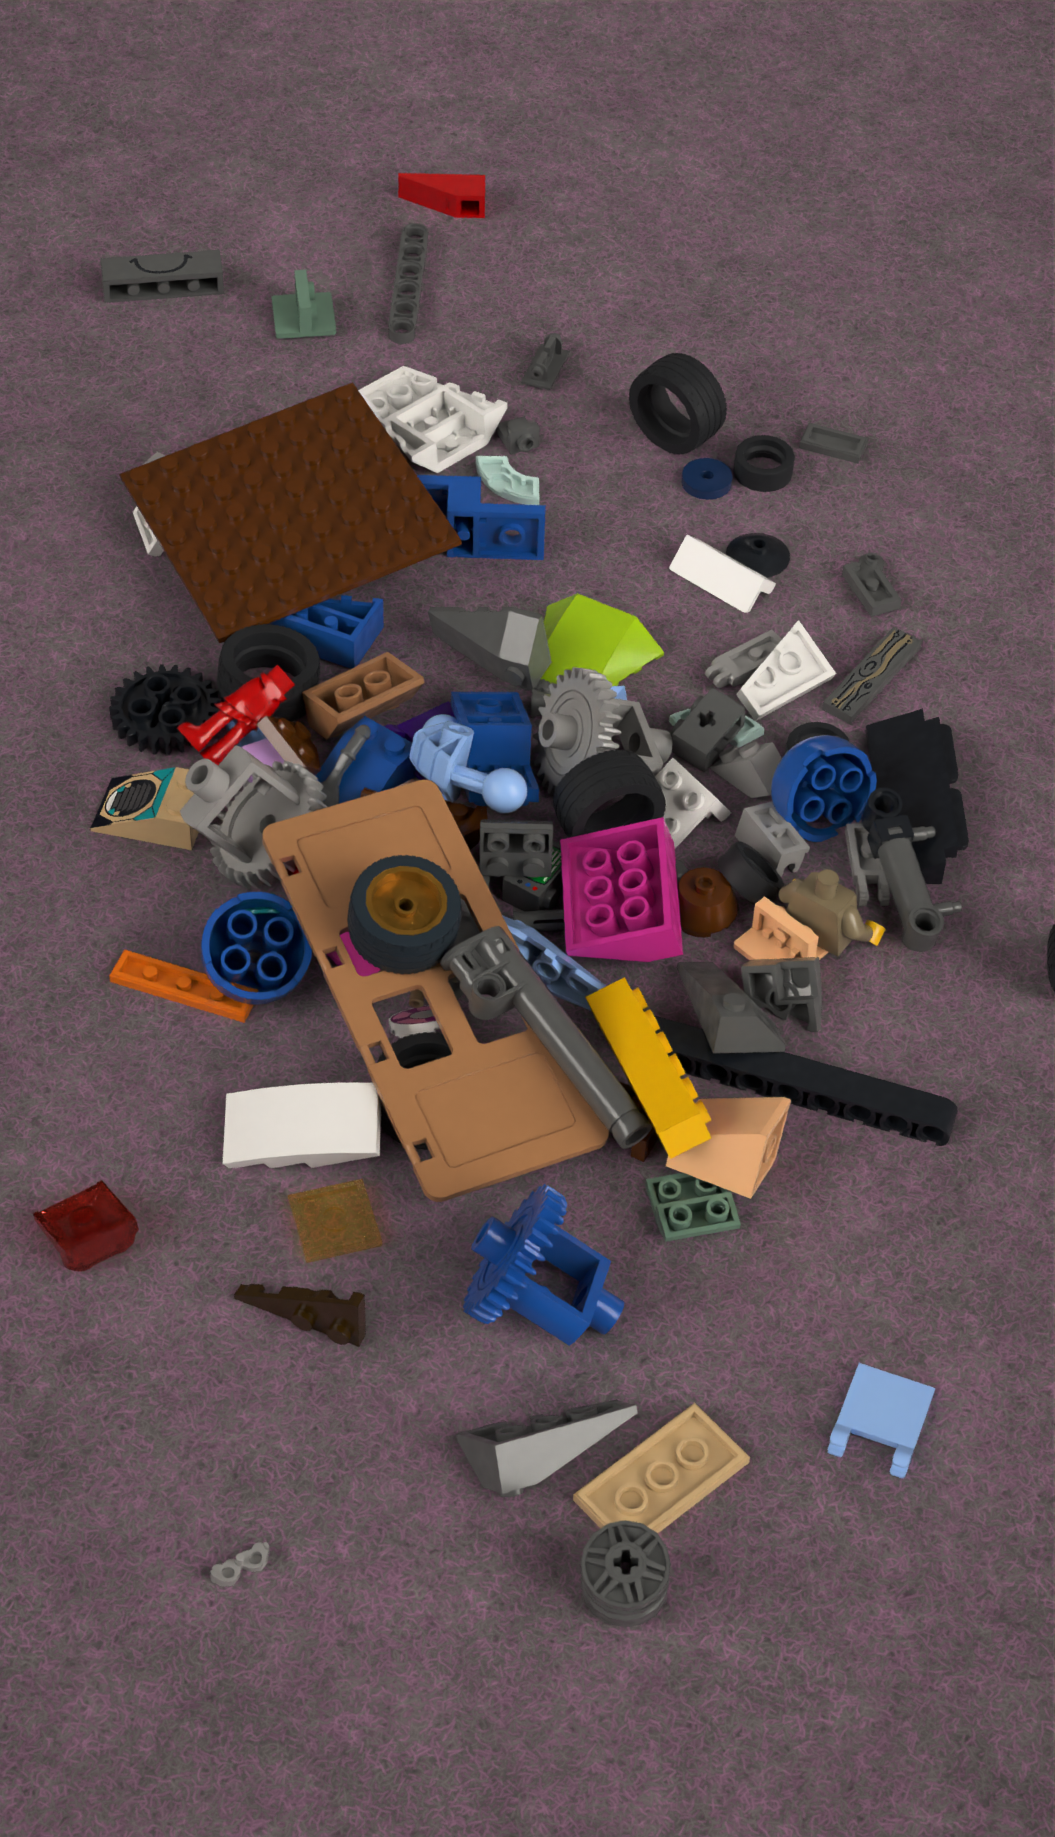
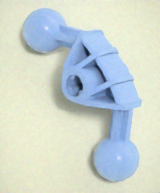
(442, 755)

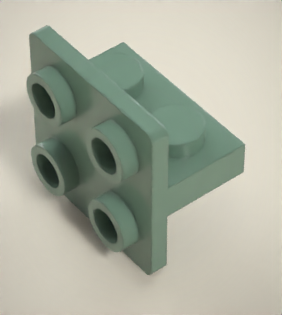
(303, 312)

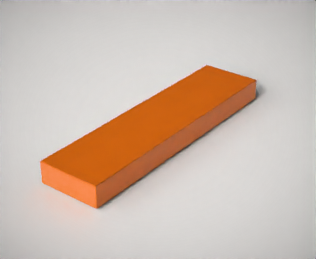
(177, 985)

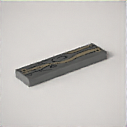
(871, 675)

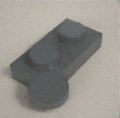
(871, 585)

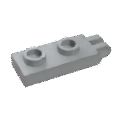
(741, 662)

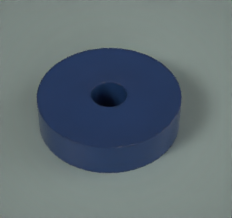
(718, 481)

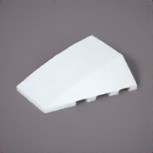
(432, 420)

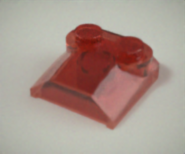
(88, 1227)

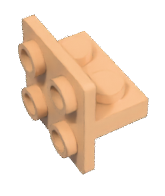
(777, 935)

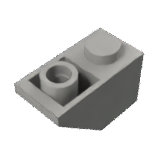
(749, 767)

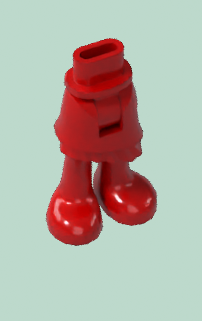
(247, 706)

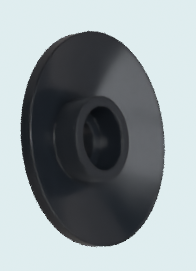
(760, 553)

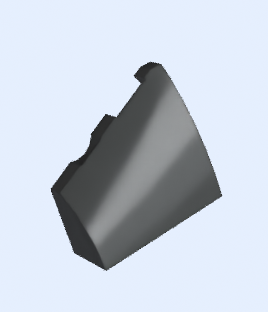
(786, 987)

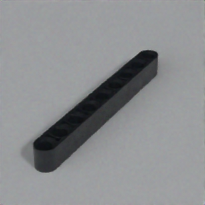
(816, 1086)

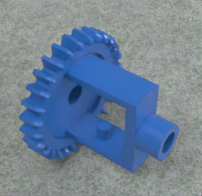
(509, 1255)

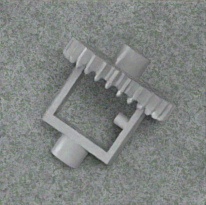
(581, 723)
(271, 797)

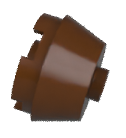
(706, 902)

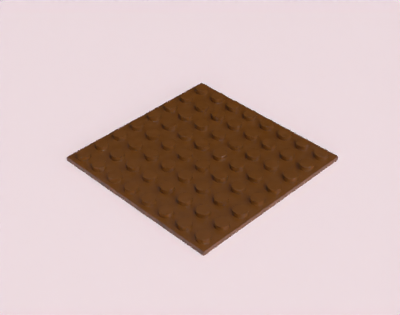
(288, 511)

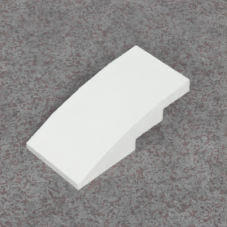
(302, 1125)

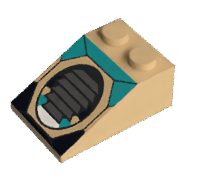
(147, 808)

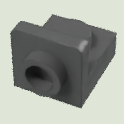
(519, 435)

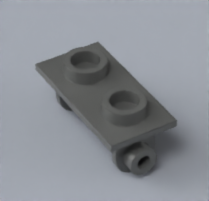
(546, 363)

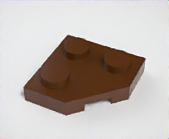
(291, 742)

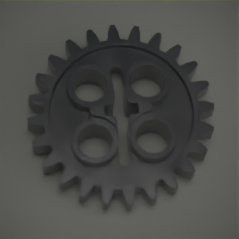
(157, 703)

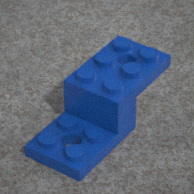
(484, 524)
(499, 736)

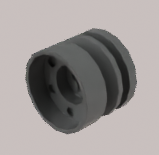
(620, 1597)

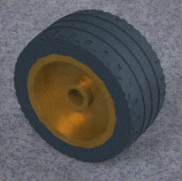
(404, 914)

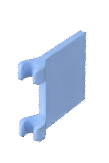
(884, 1411)

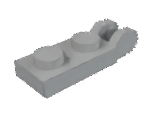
(864, 867)

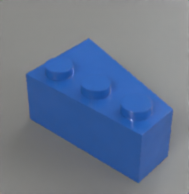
(339, 628)

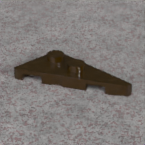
(310, 1309)

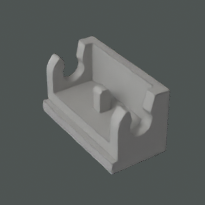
(772, 837)

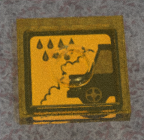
(334, 1220)

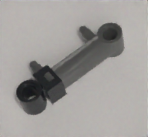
(891, 842)

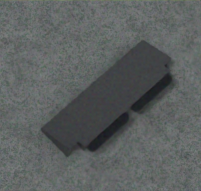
(920, 765)

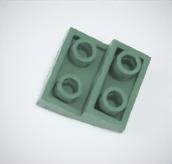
(690, 1206)

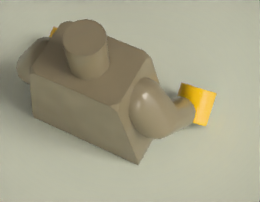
(829, 911)

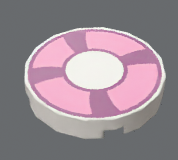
(413, 1021)

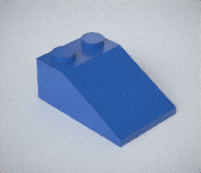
(378, 765)

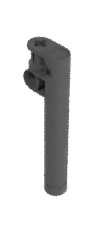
(496, 967)

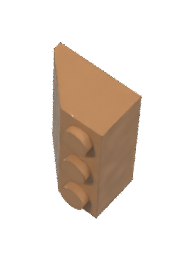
(360, 692)

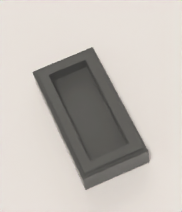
(833, 443)

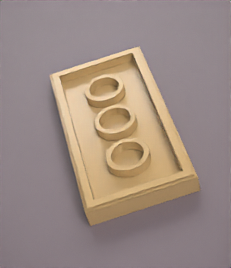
(664, 1473)

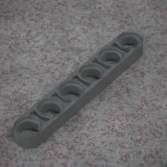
(408, 283)

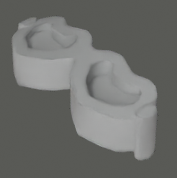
(249, 1560)

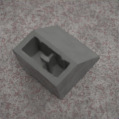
(516, 848)

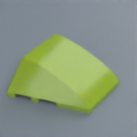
(596, 638)

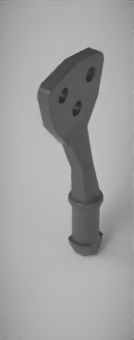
(347, 755)

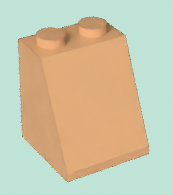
(741, 1143)

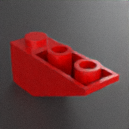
(447, 193)

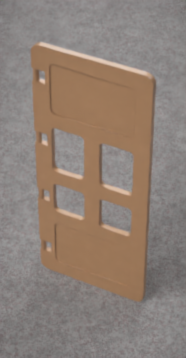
(485, 1106)

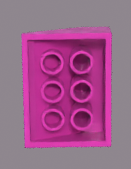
(622, 893)

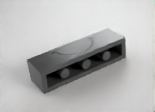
(162, 276)

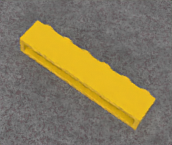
(649, 1068)

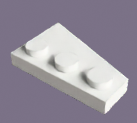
(785, 674)

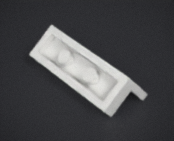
(719, 574)

